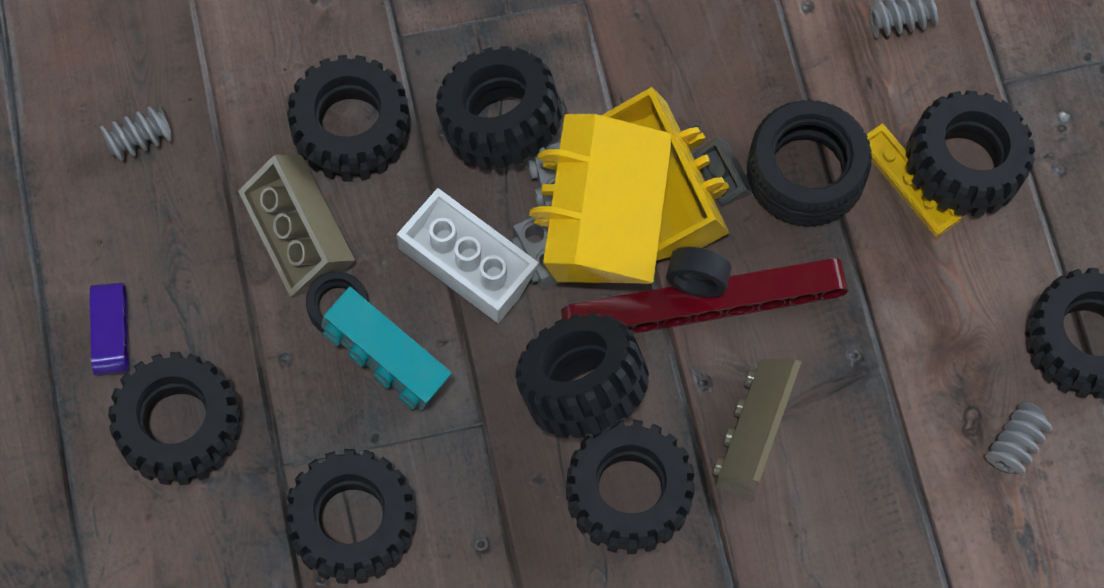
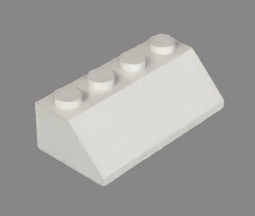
(467, 255)

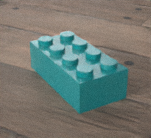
(384, 349)

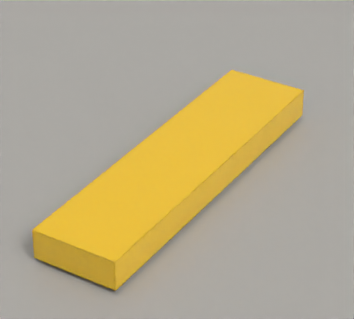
(891, 161)

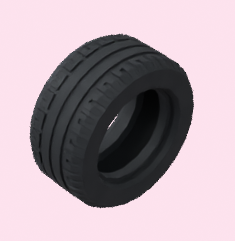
(822, 123)

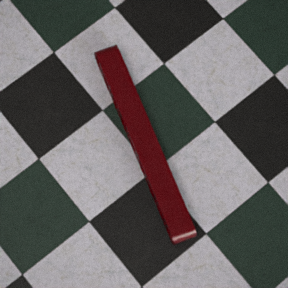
(744, 295)

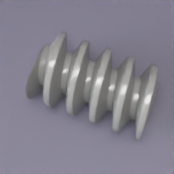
(901, 12)
(137, 132)
(1019, 439)

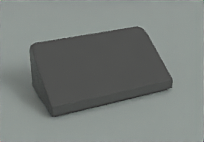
(725, 165)

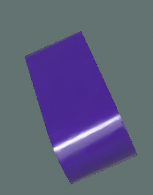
(109, 329)

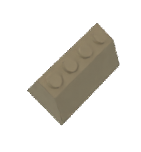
(295, 223)
(757, 426)

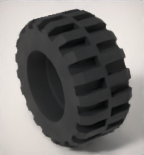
(344, 81)
(985, 122)
(508, 136)
(1048, 338)
(167, 378)
(590, 401)
(340, 475)
(623, 529)

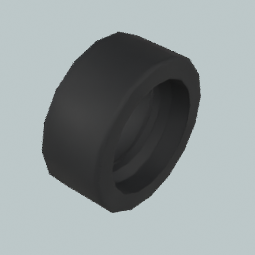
(698, 272)
(324, 283)

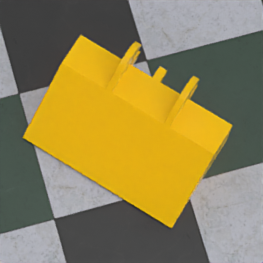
(604, 200)
(689, 206)

